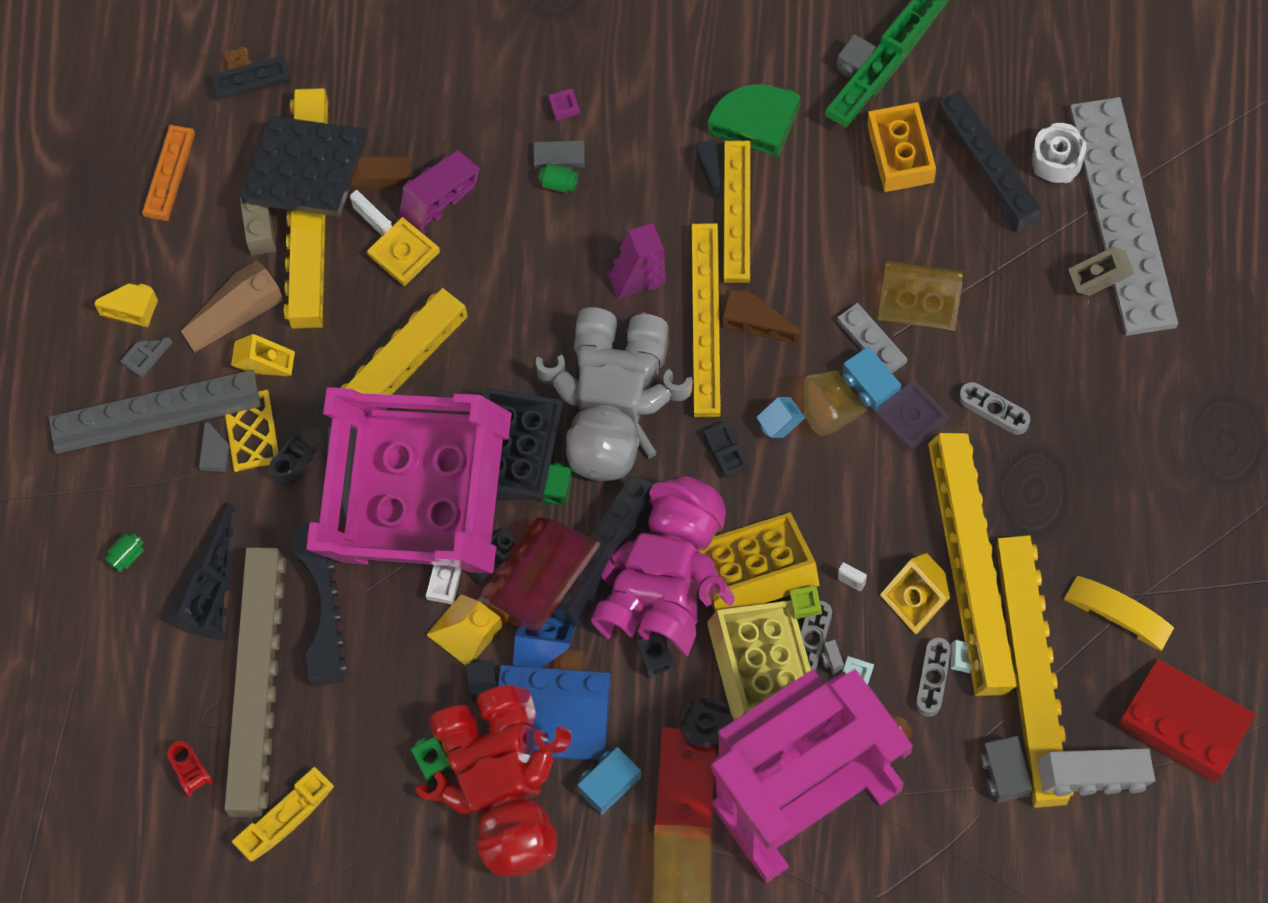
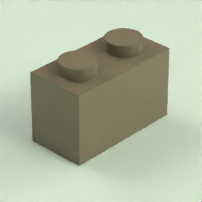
(258, 229)
(1101, 271)

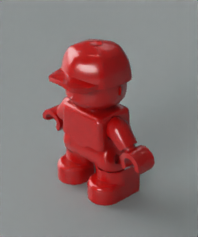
(499, 777)

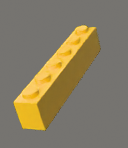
(410, 345)

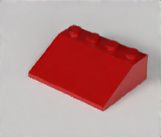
(1187, 720)

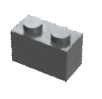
(1006, 770)

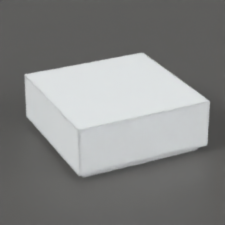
(852, 577)

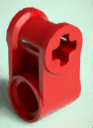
(190, 771)

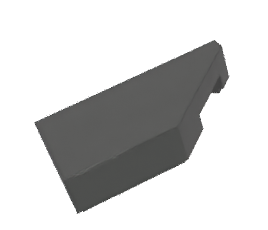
(144, 355)
(214, 451)

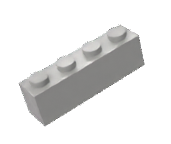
(1096, 771)

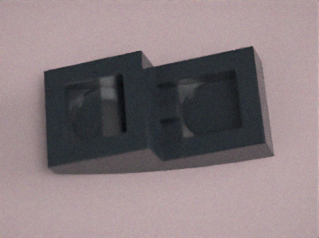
(726, 449)

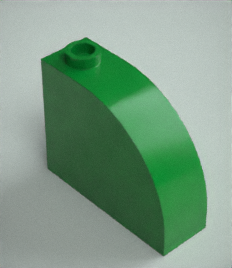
(756, 115)

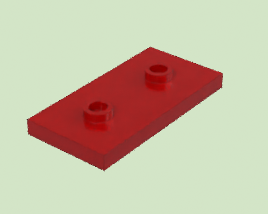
(684, 782)

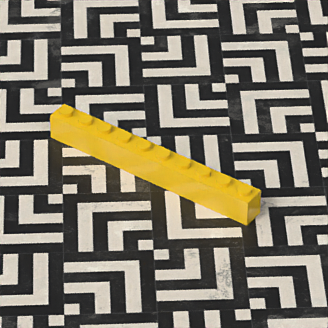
(307, 235)
(972, 565)
(1031, 659)

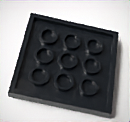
(304, 166)

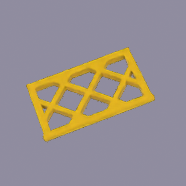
(271, 438)

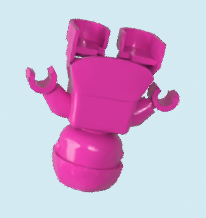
(666, 567)

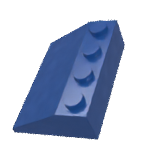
(569, 700)

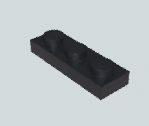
(250, 78)

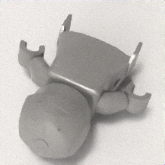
(612, 390)

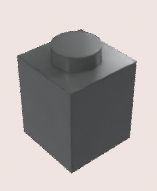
(854, 56)

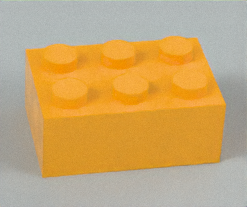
(901, 147)

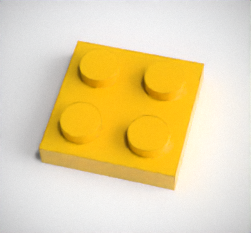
(403, 251)

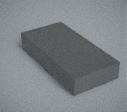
(561, 153)

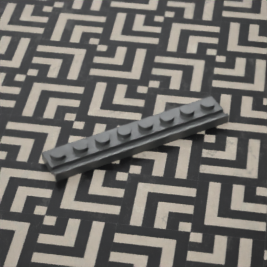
(154, 411)

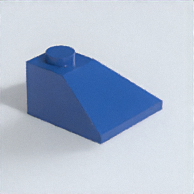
(540, 647)

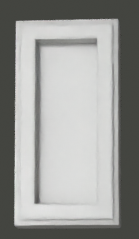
(370, 213)

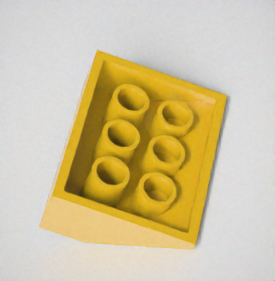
(762, 562)

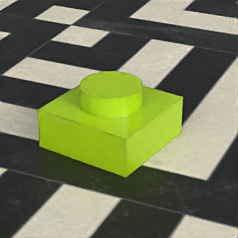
(805, 602)

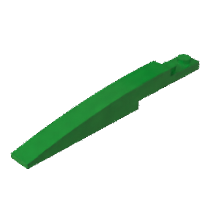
(885, 60)

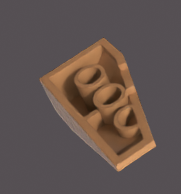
(237, 302)

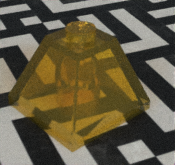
(829, 403)

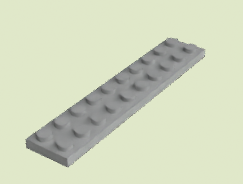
(1124, 215)

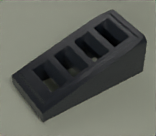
(708, 160)

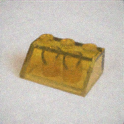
(920, 295)
(682, 864)

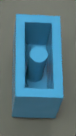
(870, 379)
(608, 780)

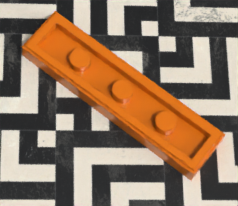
(168, 172)

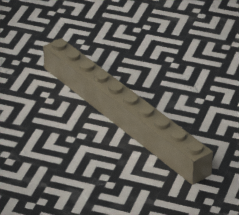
(254, 683)

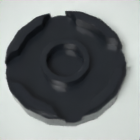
(703, 720)

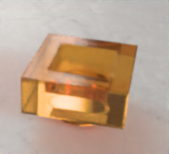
(570, 660)

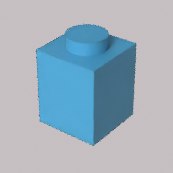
(780, 417)

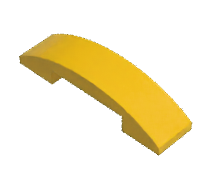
(1121, 610)
(284, 817)

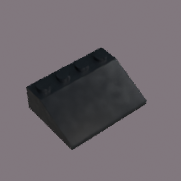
(530, 444)

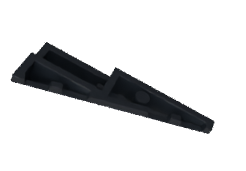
(201, 597)

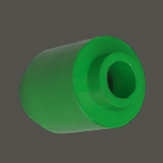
(558, 178)
(124, 551)

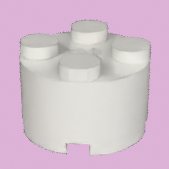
(1058, 153)

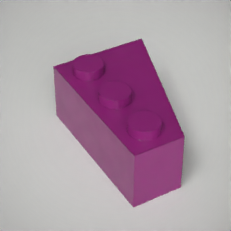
(437, 188)
(639, 264)

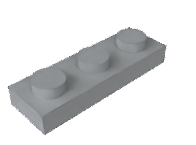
(868, 333)

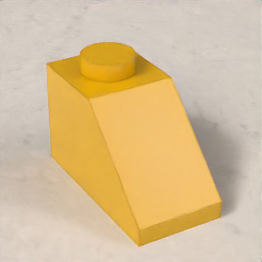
(129, 304)
(262, 356)

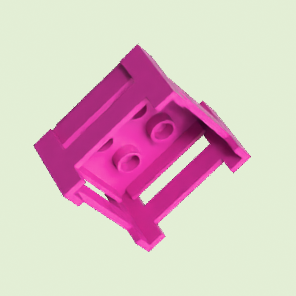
(417, 480)
(791, 747)

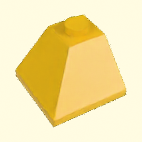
(917, 592)
(465, 629)

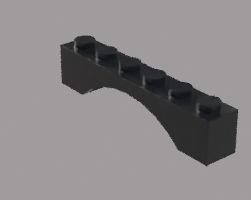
(1009, 189)
(624, 515)
(324, 655)

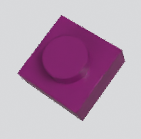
(564, 104)

